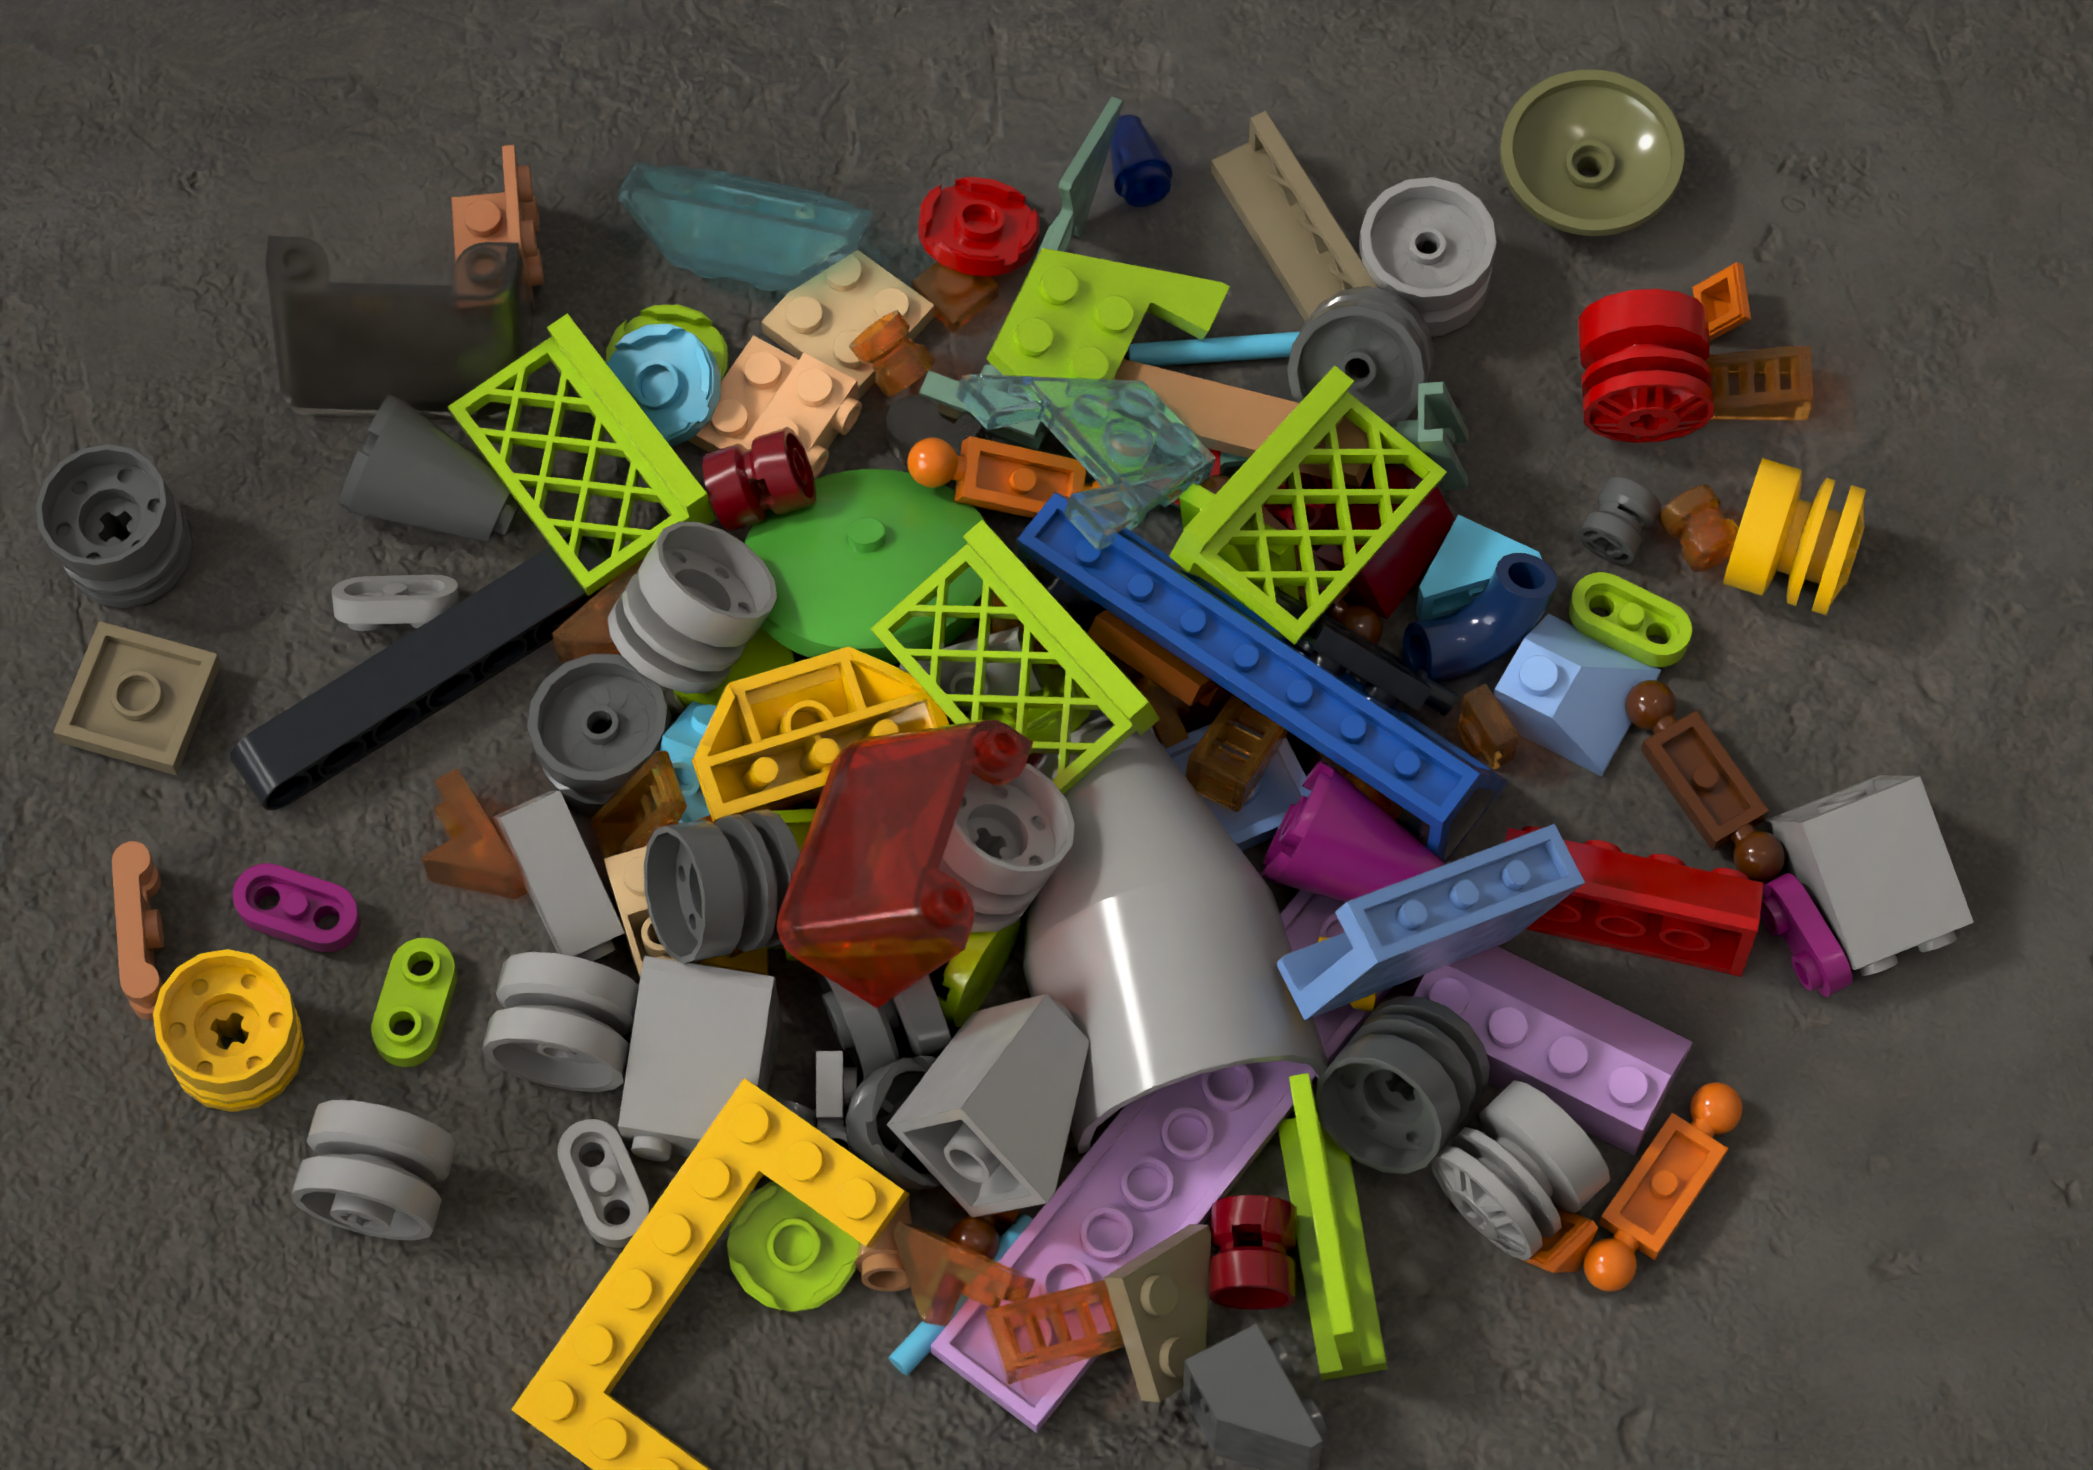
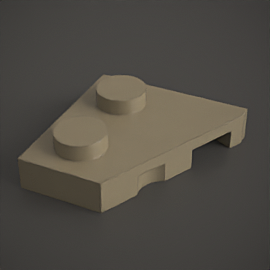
(1163, 1309)

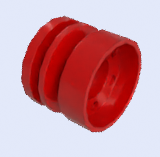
(1645, 365)

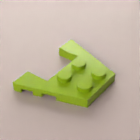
(1084, 311)

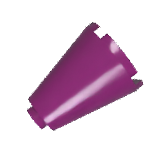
(1342, 842)

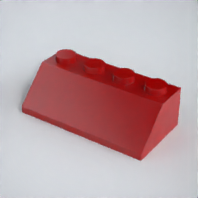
(1656, 907)

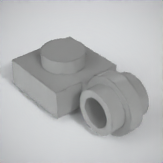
(833, 1093)

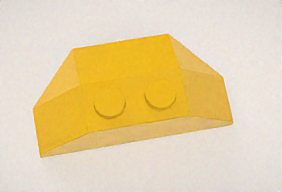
(785, 727)

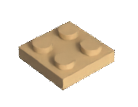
(837, 307)

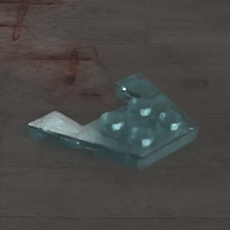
(1115, 432)

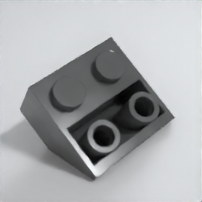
(1249, 1405)

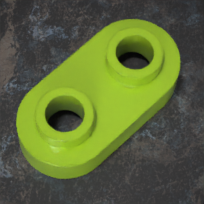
(1632, 618)
(415, 999)

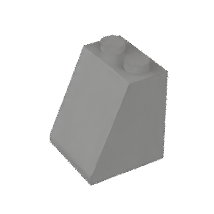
(1875, 869)
(690, 1050)
(998, 1106)

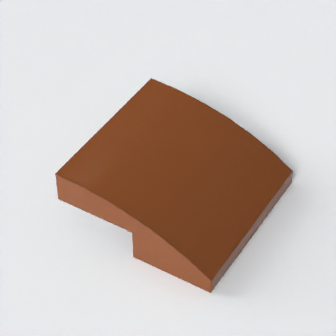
(1154, 661)

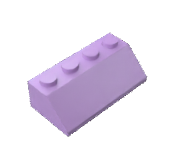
(1564, 1041)

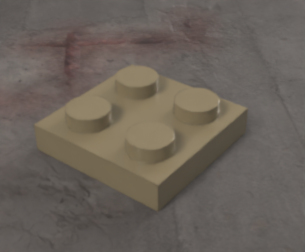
(137, 698)

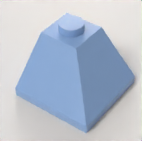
(1570, 693)

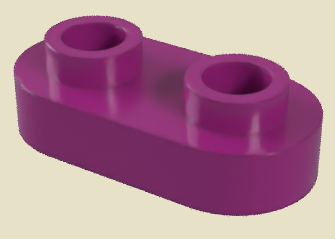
(300, 907)
(1817, 954)

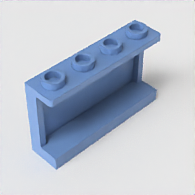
(1432, 921)

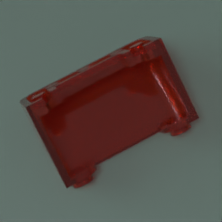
(868, 878)

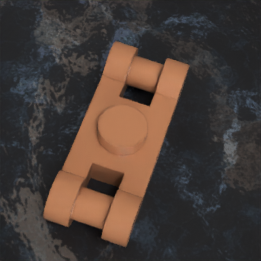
(137, 925)

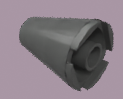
(425, 479)

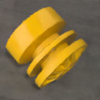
(1795, 537)
(215, 999)

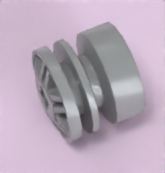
(692, 607)
(1007, 845)
(1520, 1170)

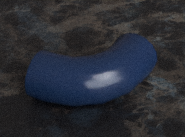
(1485, 626)

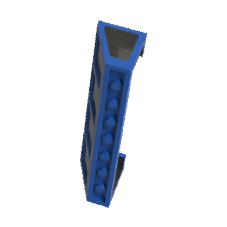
(1383, 746)

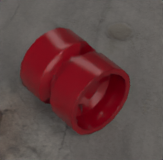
(752, 481)
(1253, 1246)

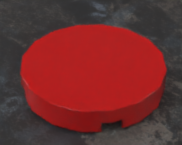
(978, 227)

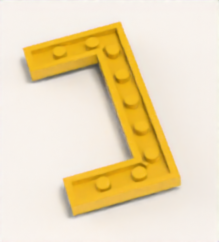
(746, 1140)

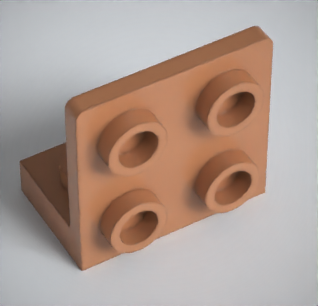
(503, 217)

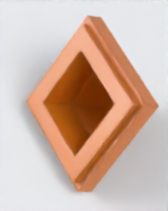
(1725, 299)
(1566, 1247)

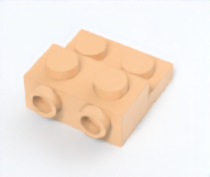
(778, 391)

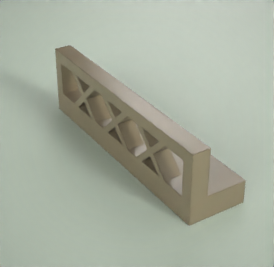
(1288, 218)

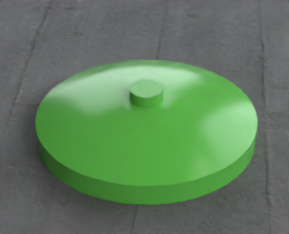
(859, 557)

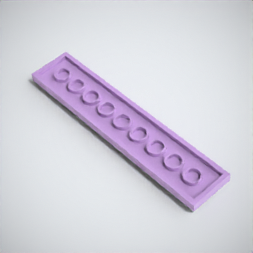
(1140, 1185)

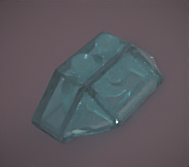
(741, 224)

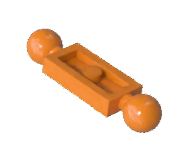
(997, 474)
(1663, 1186)

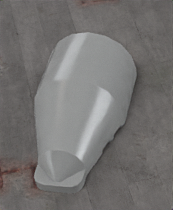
(1157, 936)

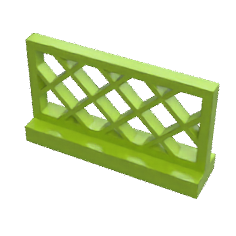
(617, 415)
(1260, 483)
(1043, 620)
(1330, 1242)

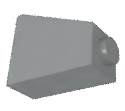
(560, 876)

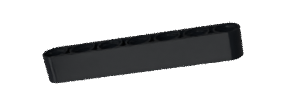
(414, 677)

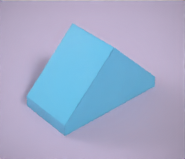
(1463, 567)

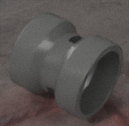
(1619, 521)

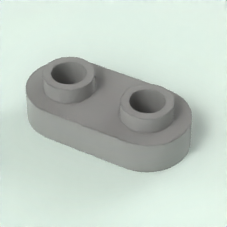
(397, 599)
(603, 1186)

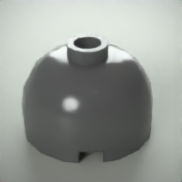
(867, 1120)

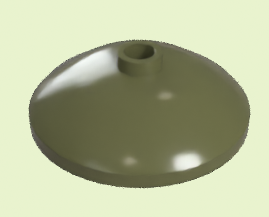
(1599, 125)

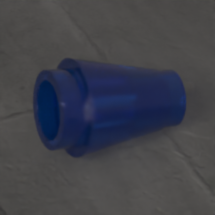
(1138, 165)

